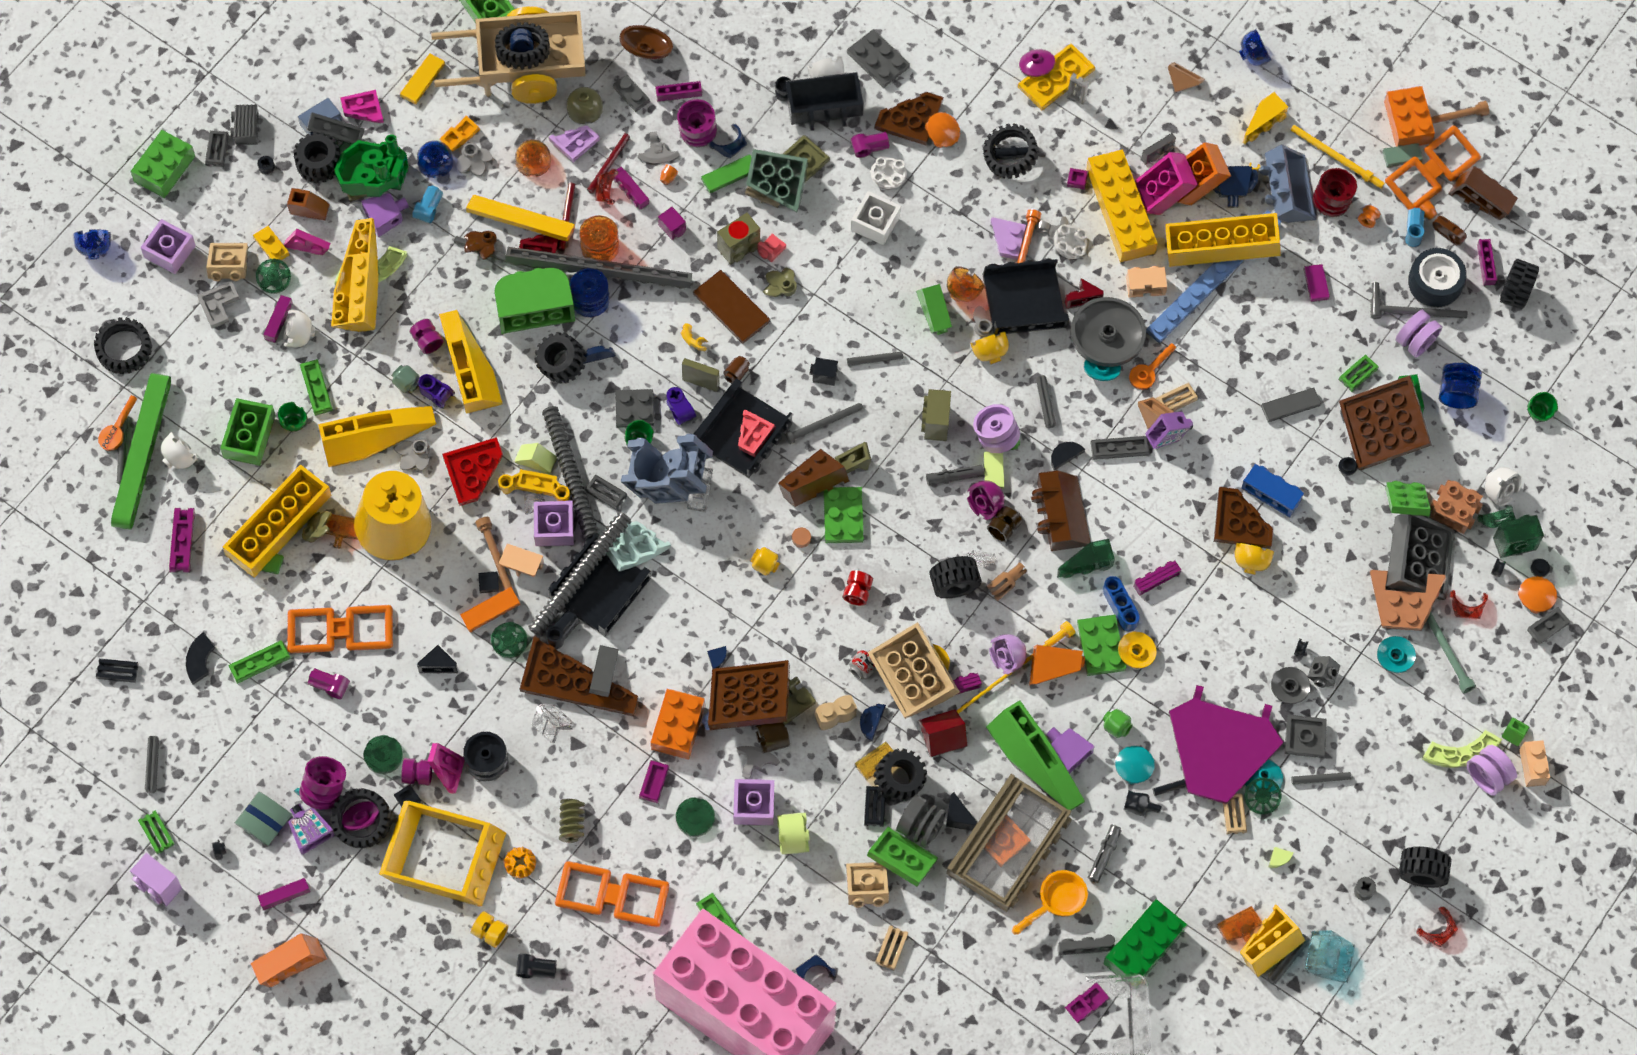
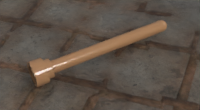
(1480, 109)
(484, 525)

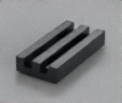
(118, 663)
(874, 822)

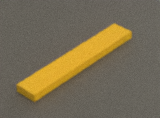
(520, 217)

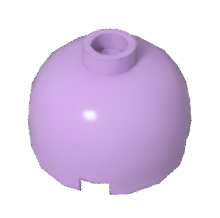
(1008, 653)

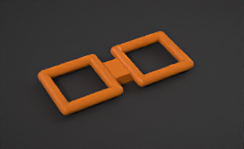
(1433, 168)
(340, 629)
(612, 894)

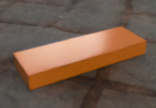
(490, 609)

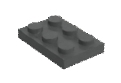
(878, 58)

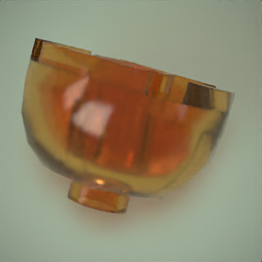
(533, 158)
(963, 285)

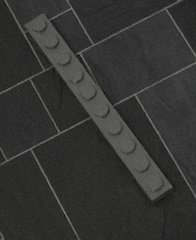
(610, 269)

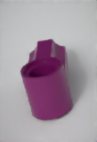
(864, 145)
(334, 685)

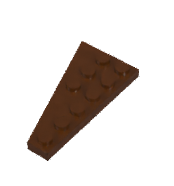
(568, 680)

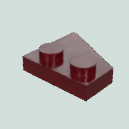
(540, 243)

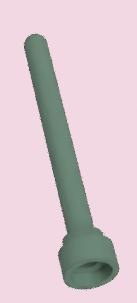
(1465, 683)

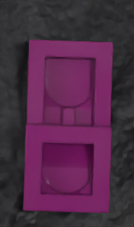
(1087, 1003)

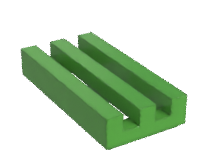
(1348, 382)
(148, 818)

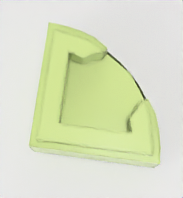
(1279, 857)

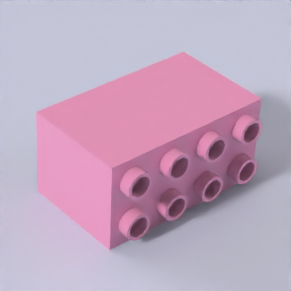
(741, 993)

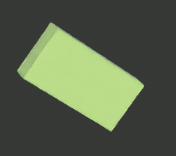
(994, 468)

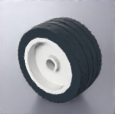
(1437, 277)

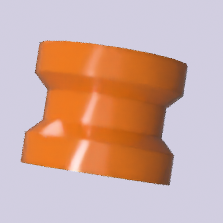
(1369, 216)

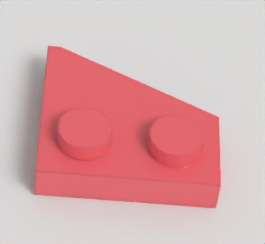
(754, 433)

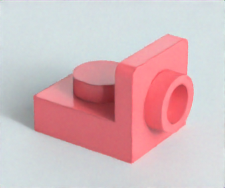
(771, 247)

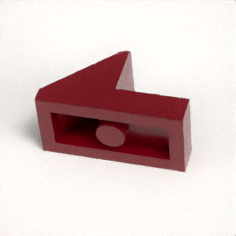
(1087, 293)

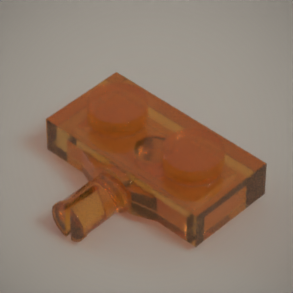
(341, 528)
(1239, 925)

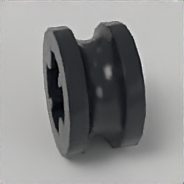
(263, 160)
(1498, 567)
(1301, 647)

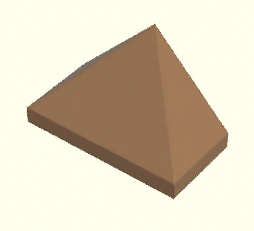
(1183, 78)
(1151, 410)

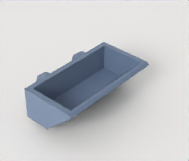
(1289, 185)

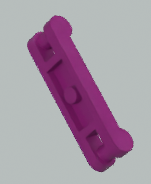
(181, 540)

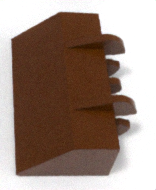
(1062, 510)

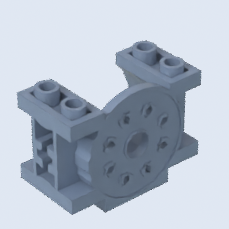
(651, 471)

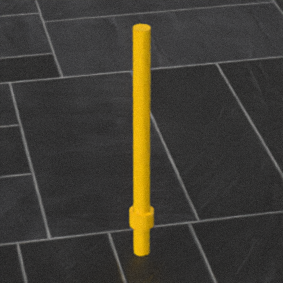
(1366, 175)

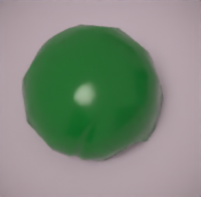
(1542, 406)
(292, 417)
(638, 429)

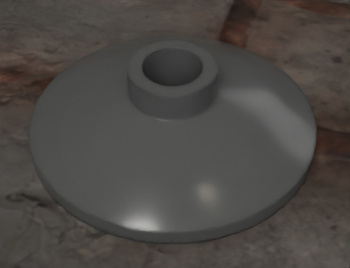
(1290, 677)

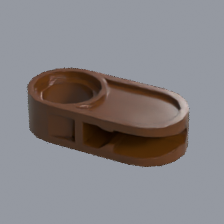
(1449, 230)

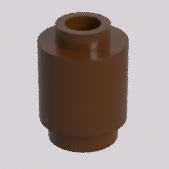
(736, 369)

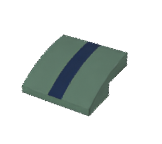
(263, 818)

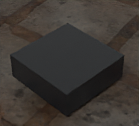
(488, 582)
(407, 794)

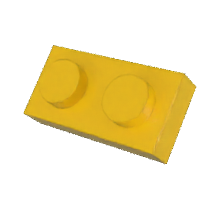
(271, 244)

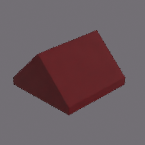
(943, 732)

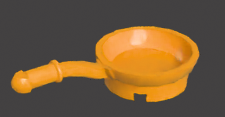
(1061, 894)

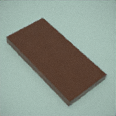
(731, 306)

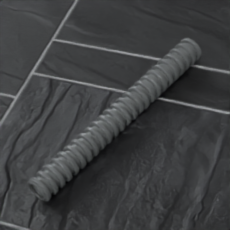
(570, 472)
(579, 574)

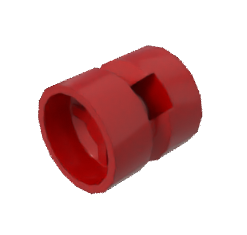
(857, 589)

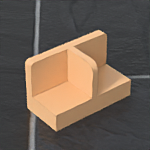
(521, 560)

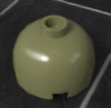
(584, 105)

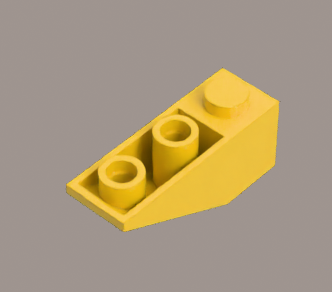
(1269, 111)

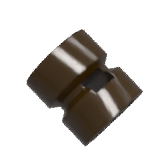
(1002, 526)

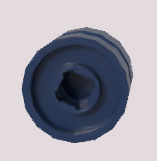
(521, 41)

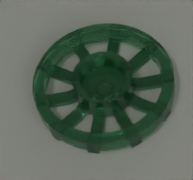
(1262, 795)

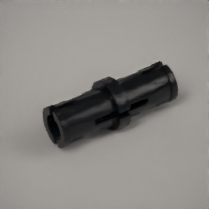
(1010, 152)

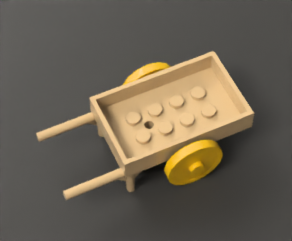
(532, 84)

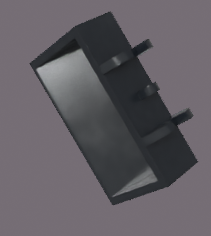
(824, 99)

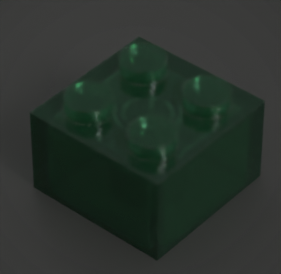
(1518, 536)

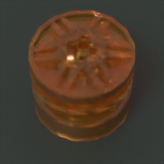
(599, 238)

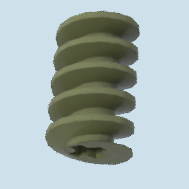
(570, 820)

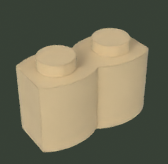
(831, 713)

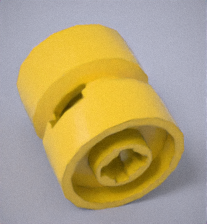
(495, 932)

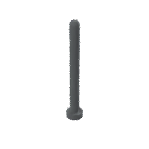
(791, 436)

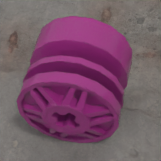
(694, 114)
(322, 782)

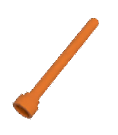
(1033, 217)

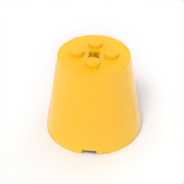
(395, 527)

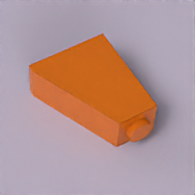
(1053, 663)

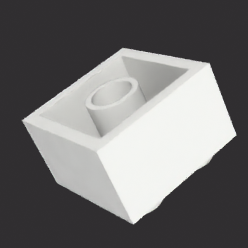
(875, 218)

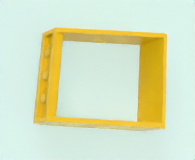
(481, 865)

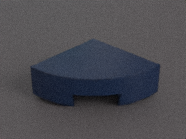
(717, 656)

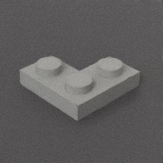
(214, 300)

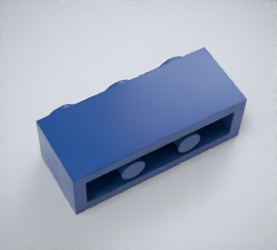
(1272, 490)

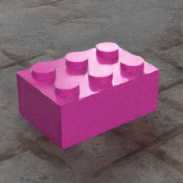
(1165, 183)

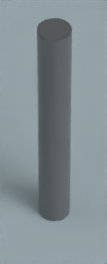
(874, 358)
(1321, 778)

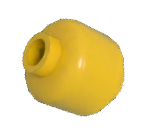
(765, 561)

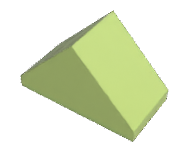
(536, 457)

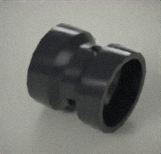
(780, 88)

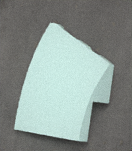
(635, 547)

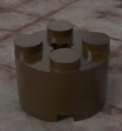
(772, 736)

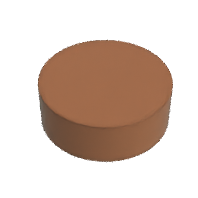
(801, 537)

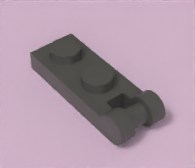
(1086, 945)

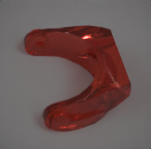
(607, 179)
(1465, 611)
(1442, 938)

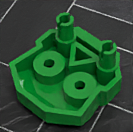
(372, 167)

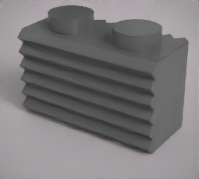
(245, 124)

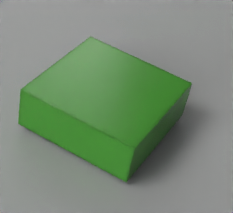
(274, 564)

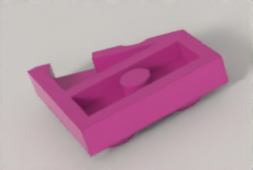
(362, 106)
(306, 242)
(446, 765)

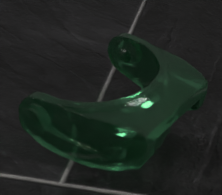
(1489, 519)

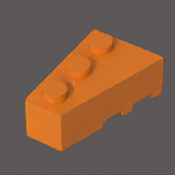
(288, 959)

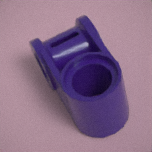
(438, 392)
(680, 408)

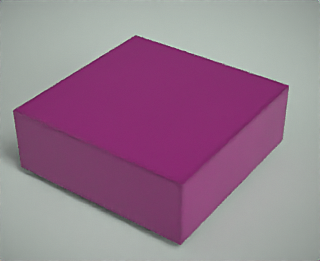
(1077, 178)

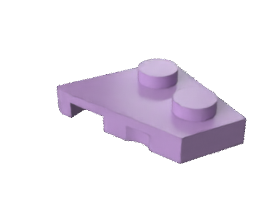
(575, 142)
(1008, 237)

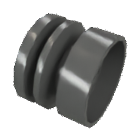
(921, 821)

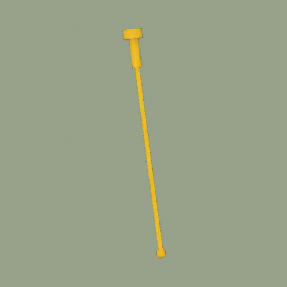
(1066, 630)

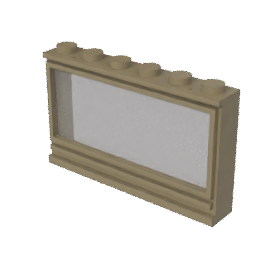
(1009, 843)

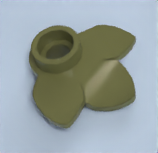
(779, 281)
(316, 526)

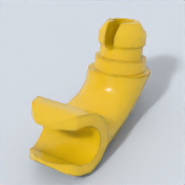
(688, 337)

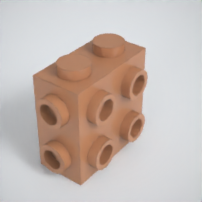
(1456, 506)

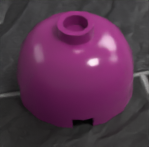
(986, 499)

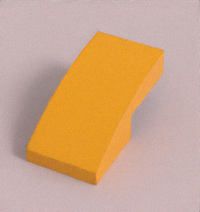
(460, 134)

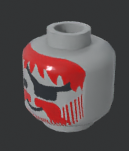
(862, 665)

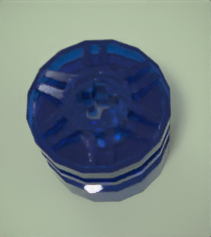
(589, 301)
(1460, 385)

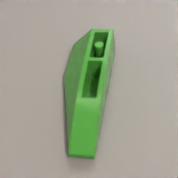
(1033, 754)

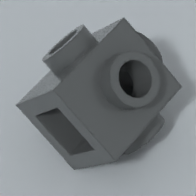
(1324, 671)

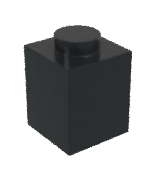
(824, 371)

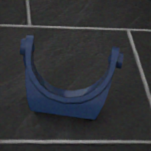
(732, 148)
(813, 961)

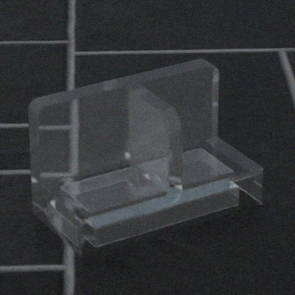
(550, 720)

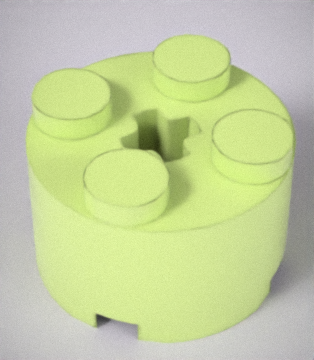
(793, 833)

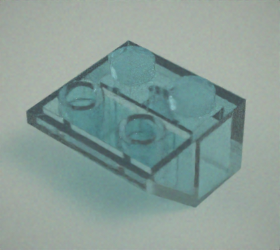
(1329, 956)

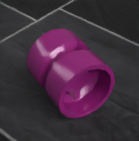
(426, 336)
(416, 771)

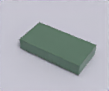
(1401, 154)

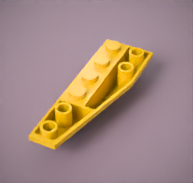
(358, 281)
(472, 369)
(371, 433)

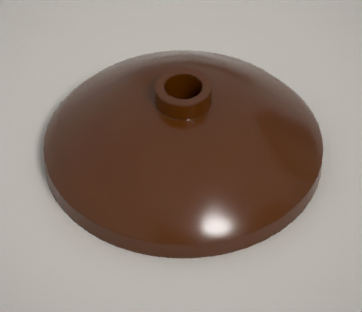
(646, 42)

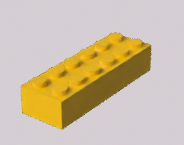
(1121, 206)
(1223, 239)
(277, 521)

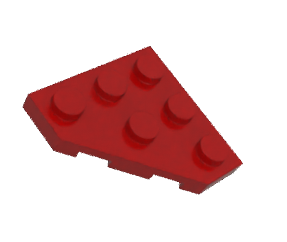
(472, 468)

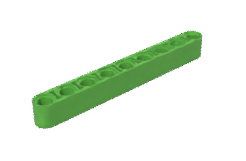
(141, 451)

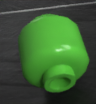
(1117, 723)

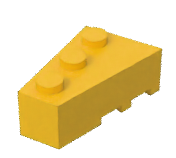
(1272, 942)

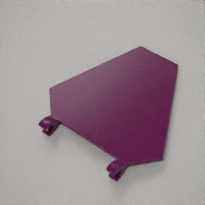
(1220, 746)

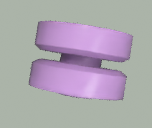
(1419, 333)
(996, 428)
(1491, 769)

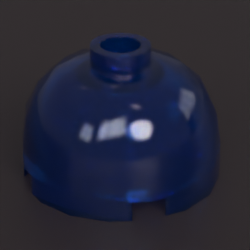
(1254, 49)
(434, 159)
(92, 243)

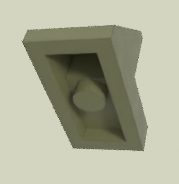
(855, 458)

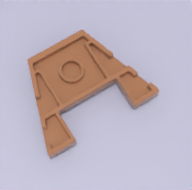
(1402, 608)

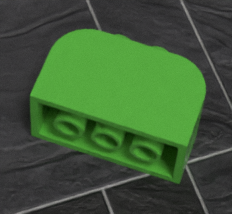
(533, 300)

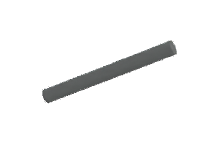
(122, 453)

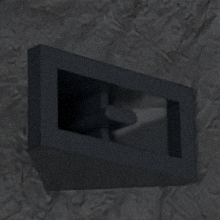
(437, 662)
(958, 815)

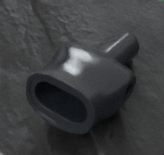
(1140, 803)

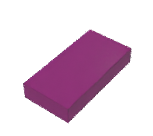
(1316, 282)
(654, 781)

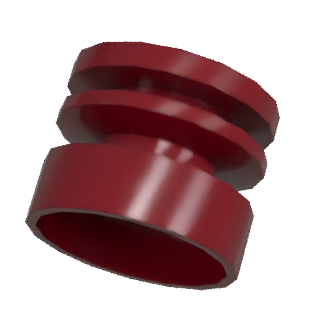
(1334, 192)

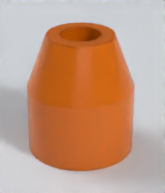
(668, 174)
(1429, 210)

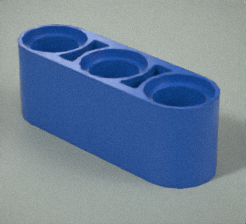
(1121, 612)

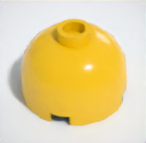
(991, 347)
(1252, 558)

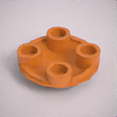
(943, 129)
(1537, 594)

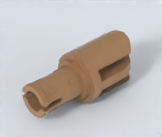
(1006, 581)

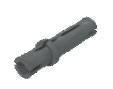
(947, 476)
(1108, 845)

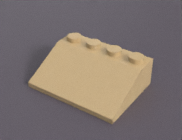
(913, 671)

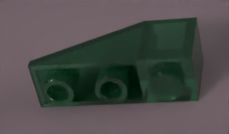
(1092, 557)

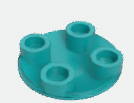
(1135, 764)

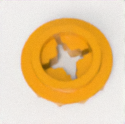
(520, 871)

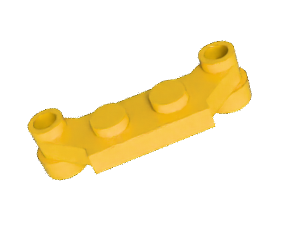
(535, 483)

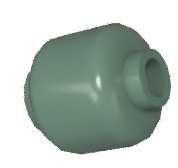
(405, 379)

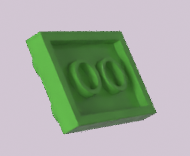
(1407, 498)
(843, 515)
(1100, 645)
(902, 856)

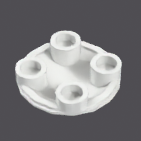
(888, 172)
(1070, 241)

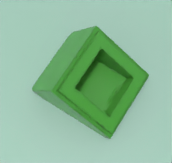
(1515, 731)

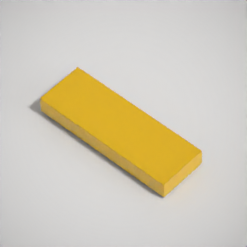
(422, 78)

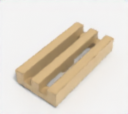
(1193, 398)
(1236, 829)
(897, 932)

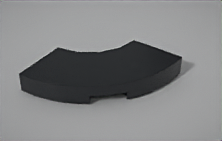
(197, 658)

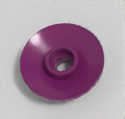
(1037, 63)
(360, 816)

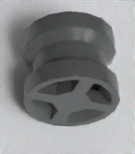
(1362, 892)

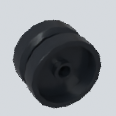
(485, 756)

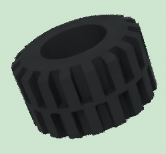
(314, 145)
(1519, 284)
(548, 351)
(955, 577)
(889, 785)
(1425, 867)

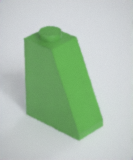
(934, 308)

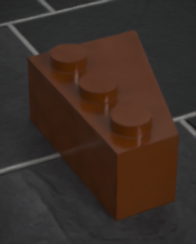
(1484, 192)
(812, 477)

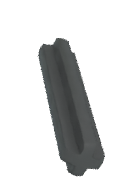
(1045, 400)
(152, 764)
(1286, 962)

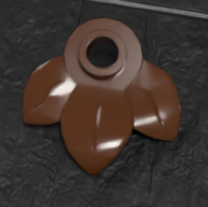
(481, 242)

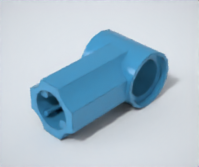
(426, 208)
(1415, 227)

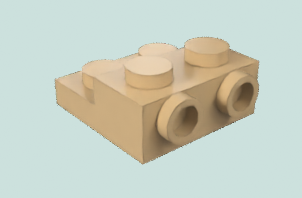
(227, 261)
(867, 884)

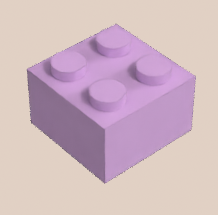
(168, 246)
(553, 523)
(753, 802)
(156, 880)

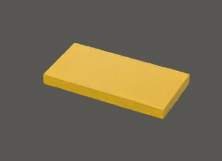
(1050, 87)

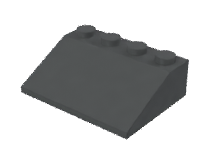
(1418, 550)

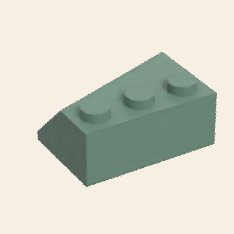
(778, 177)

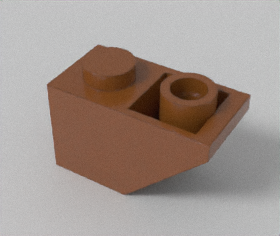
(307, 204)

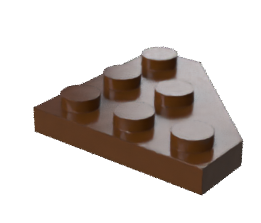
(909, 117)
(1240, 521)

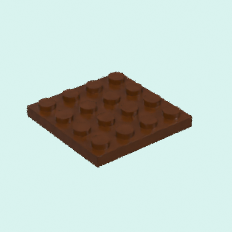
(1385, 423)
(749, 695)

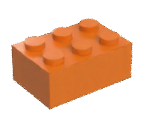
(1409, 116)
(1208, 169)
(677, 724)

